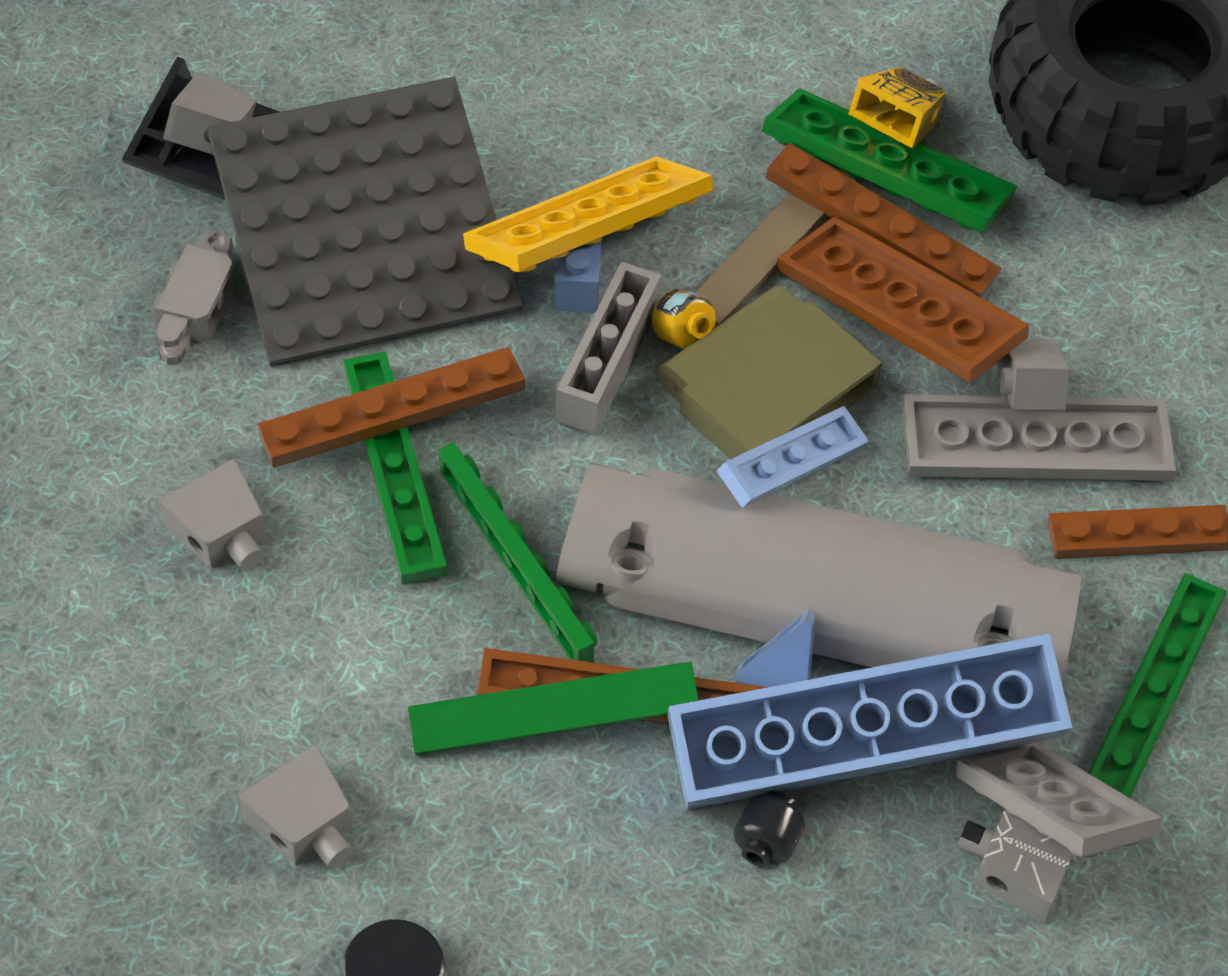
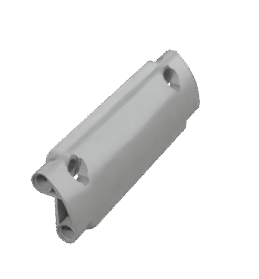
(752, 570)

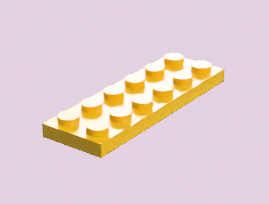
(587, 213)

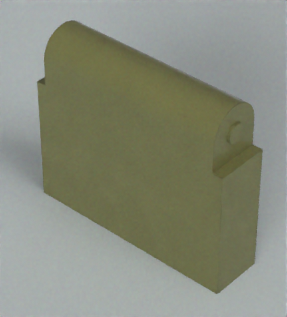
(768, 372)

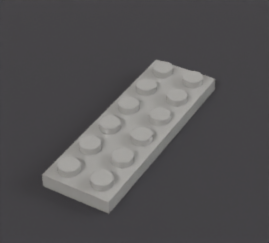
(994, 441)

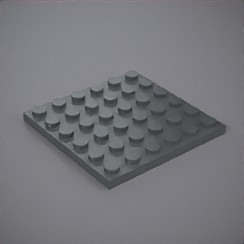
(360, 220)

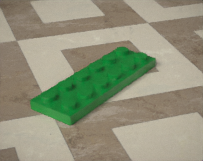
(918, 173)

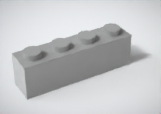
(607, 348)

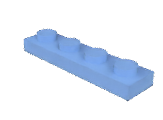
(792, 456)

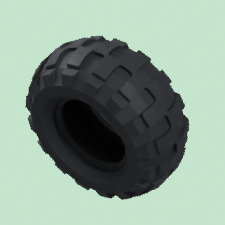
(1107, 131)

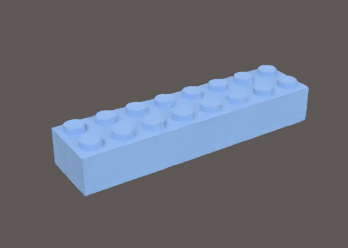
(868, 721)

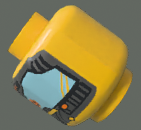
(682, 317)

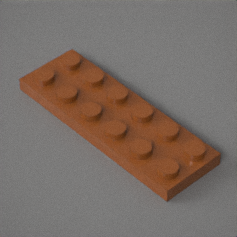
(903, 299)

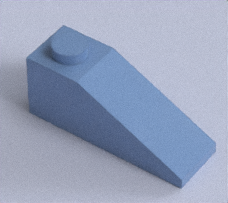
(578, 279)

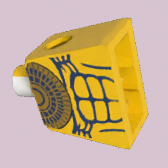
(898, 104)

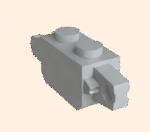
(194, 296)

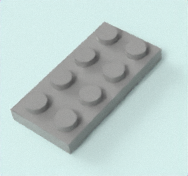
(1059, 799)

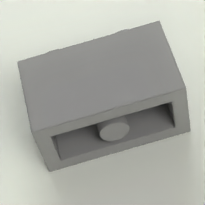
(1034, 376)

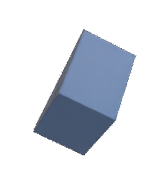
(783, 658)

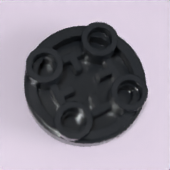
(394, 949)

